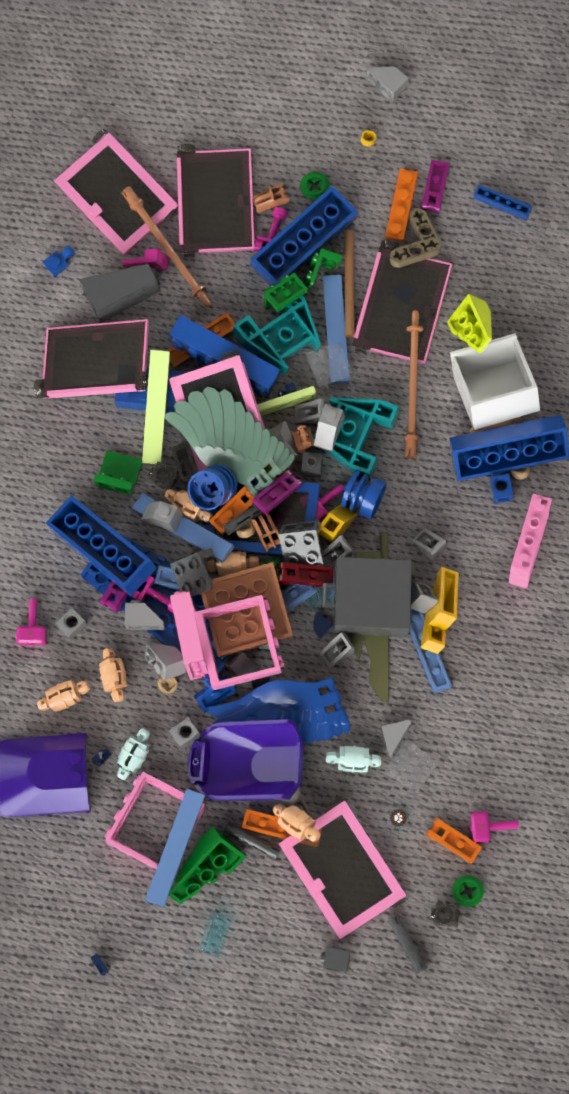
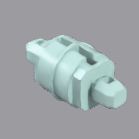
(133, 753)
(353, 759)

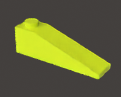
(472, 322)

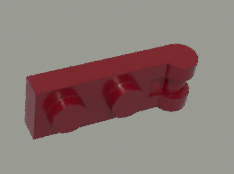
(305, 574)

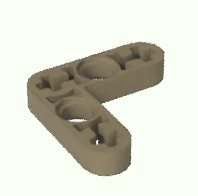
(423, 243)

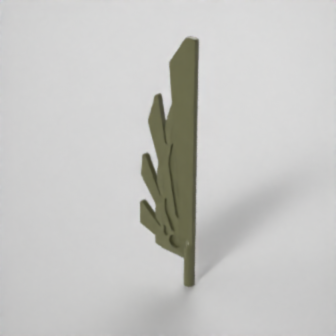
(376, 645)

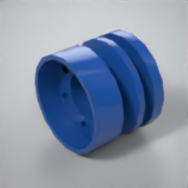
(204, 491)
(363, 494)

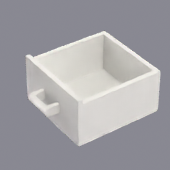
(495, 382)

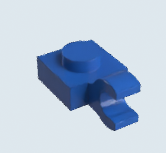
(58, 262)

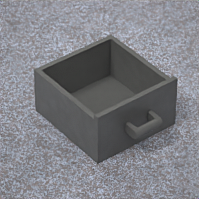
(370, 596)

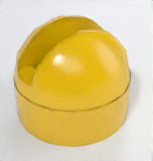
(367, 135)

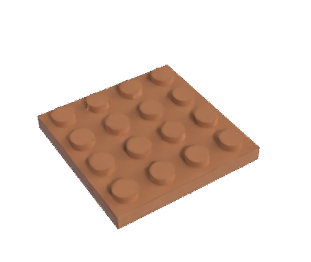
(245, 627)

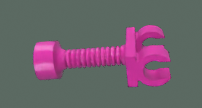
(278, 214)
(153, 593)

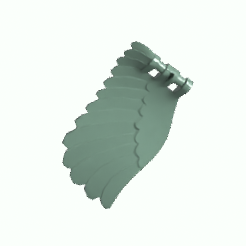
(230, 437)

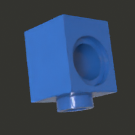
(501, 495)

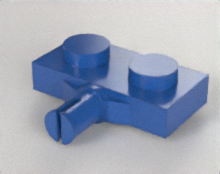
(211, 697)

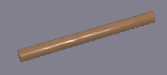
(349, 283)

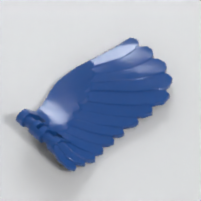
(291, 701)

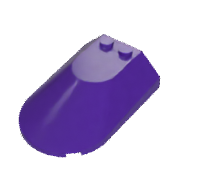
(247, 760)
(43, 775)

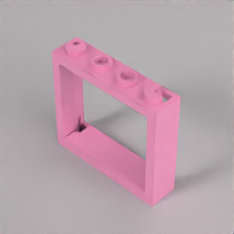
(530, 540)
(200, 617)
(188, 635)
(130, 800)

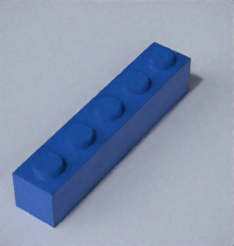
(502, 202)

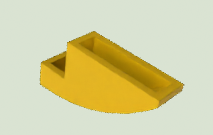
(443, 613)

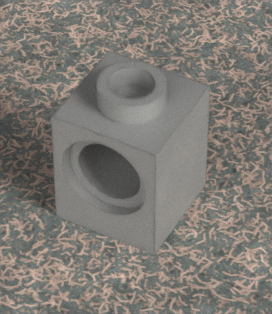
(71, 632)
(181, 740)

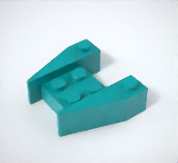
(280, 337)
(358, 422)

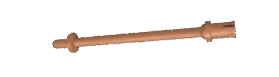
(137, 205)
(411, 437)

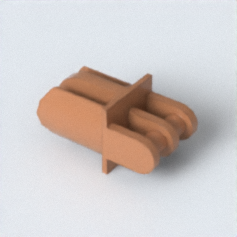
(271, 198)
(303, 439)
(268, 533)

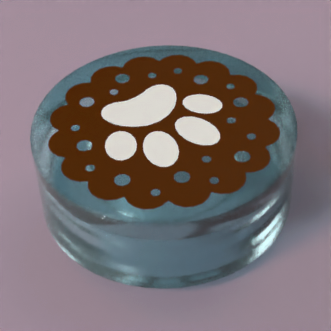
(398, 818)

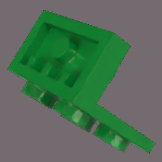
(327, 259)
(284, 293)
(118, 473)

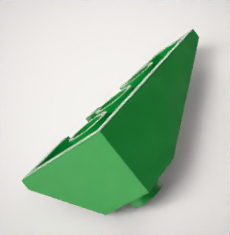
(208, 859)

